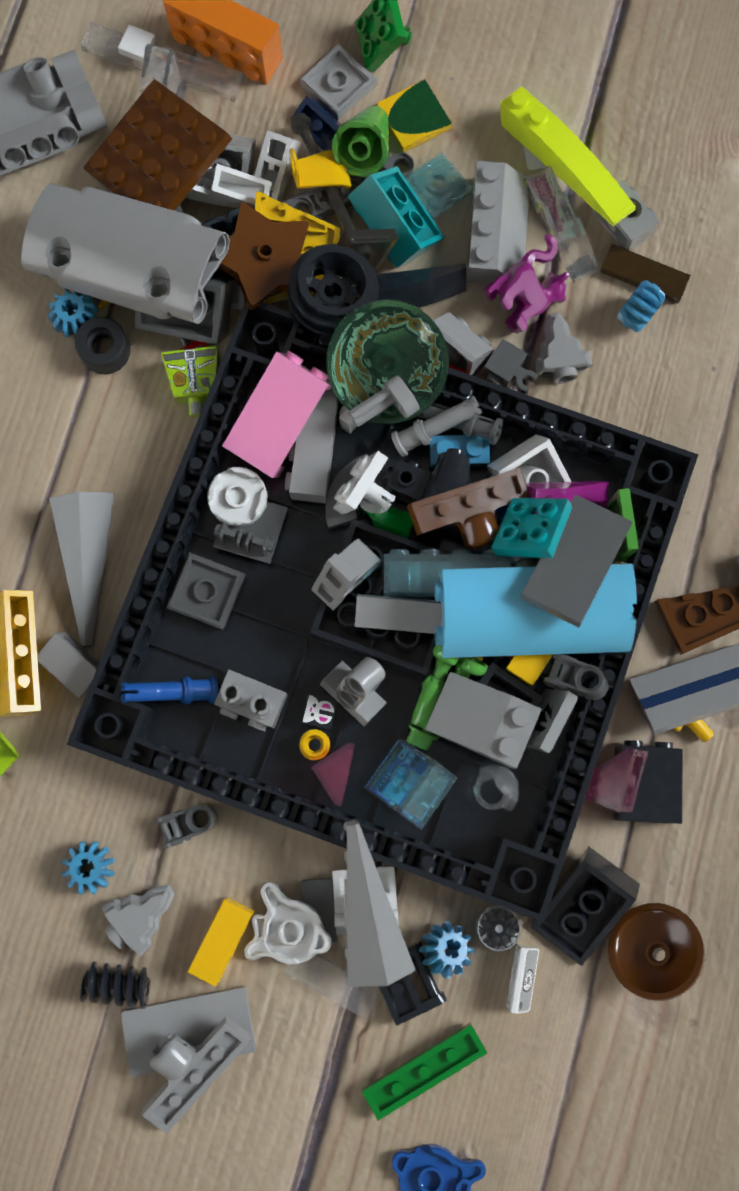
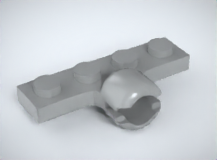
(190, 1070)

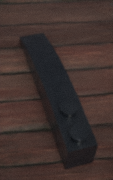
(420, 286)

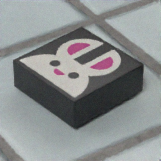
(319, 711)

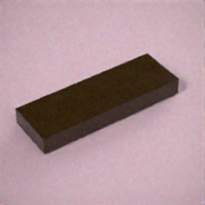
(637, 268)

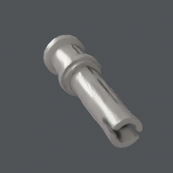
(423, 431)

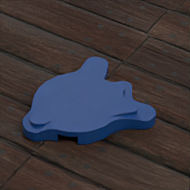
(435, 1169)

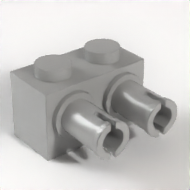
(251, 700)

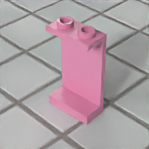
(276, 413)

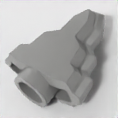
(560, 352)
(137, 918)

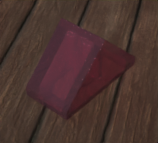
(334, 772)

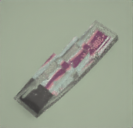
(560, 222)

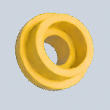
(305, 740)

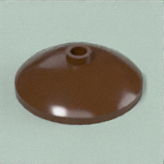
(638, 939)

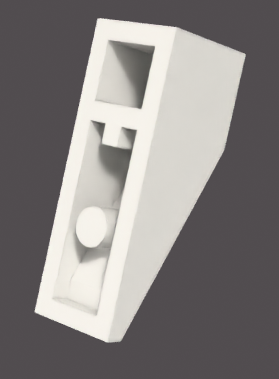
(274, 162)

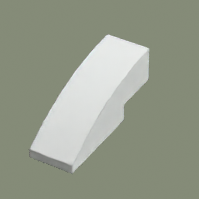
(228, 187)

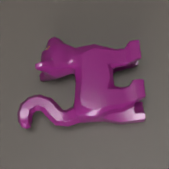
(524, 287)

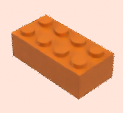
(227, 33)

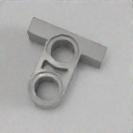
(344, 573)
(357, 688)

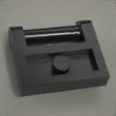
(402, 996)

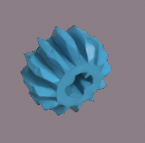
(641, 306)
(61, 311)
(80, 859)
(455, 957)

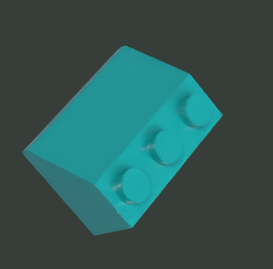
(389, 202)

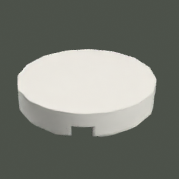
(237, 497)

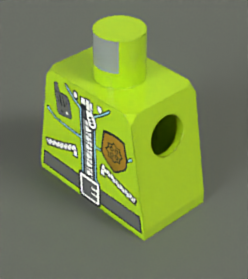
(192, 375)

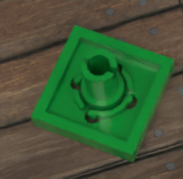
(381, 32)

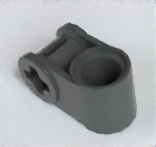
(571, 676)
(181, 825)

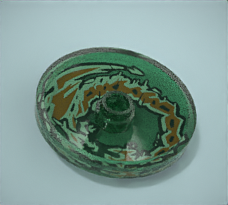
(383, 342)

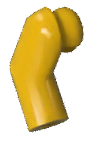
(700, 729)

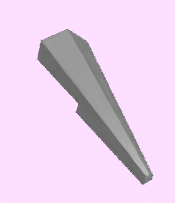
(82, 533)
(374, 941)

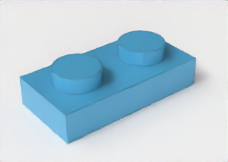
(475, 448)

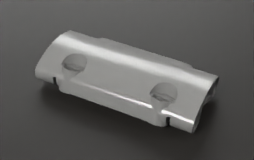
(45, 110)
(123, 251)

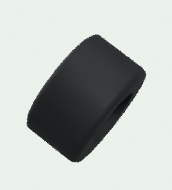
(90, 333)

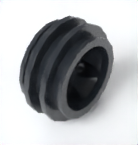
(320, 312)

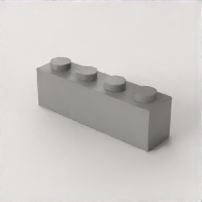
(314, 453)

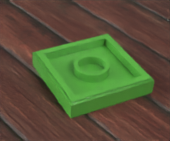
(622, 505)

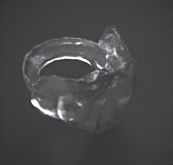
(505, 783)

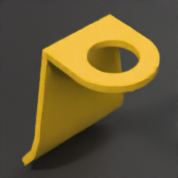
(318, 170)

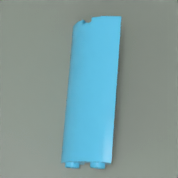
(489, 619)

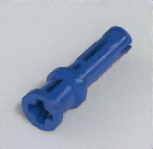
(184, 690)

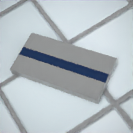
(689, 690)

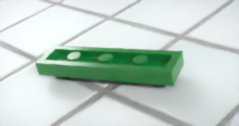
(424, 1071)

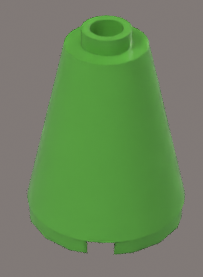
(363, 142)

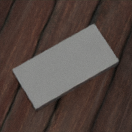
(188, 1018)

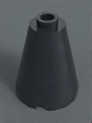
(449, 473)

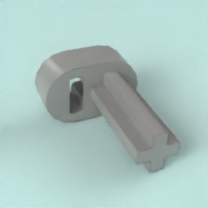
(394, 393)

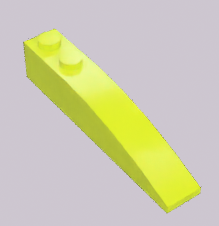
(569, 157)

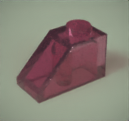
(618, 780)

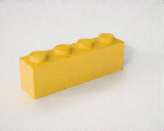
(18, 655)

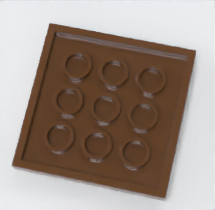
(158, 149)

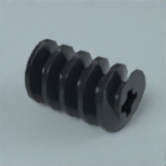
(115, 985)

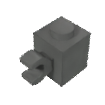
(506, 366)

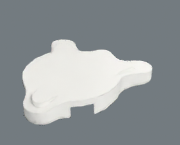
(288, 931)

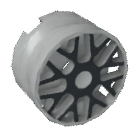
(497, 927)

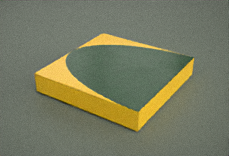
(415, 115)

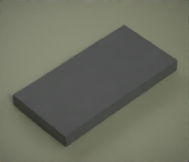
(580, 563)

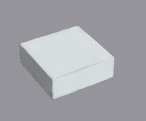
(134, 43)

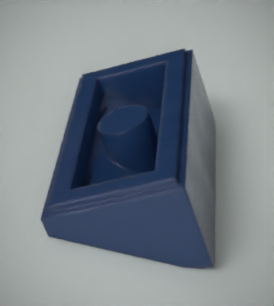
(323, 123)

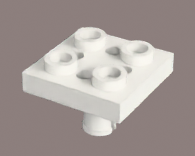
(363, 485)

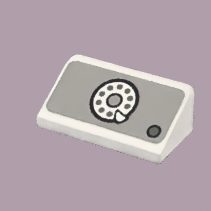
(522, 979)

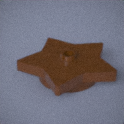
(263, 254)

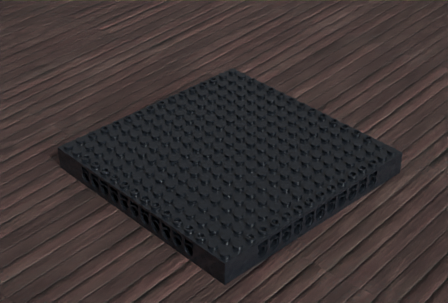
(294, 640)

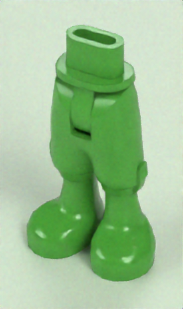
(431, 691)

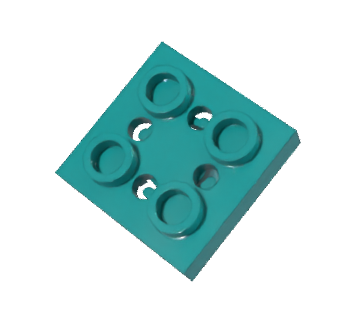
(531, 535)

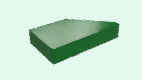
(392, 521)

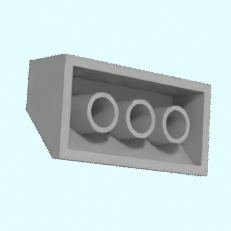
(497, 221)

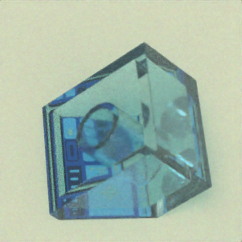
(411, 783)

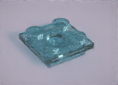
(439, 199)

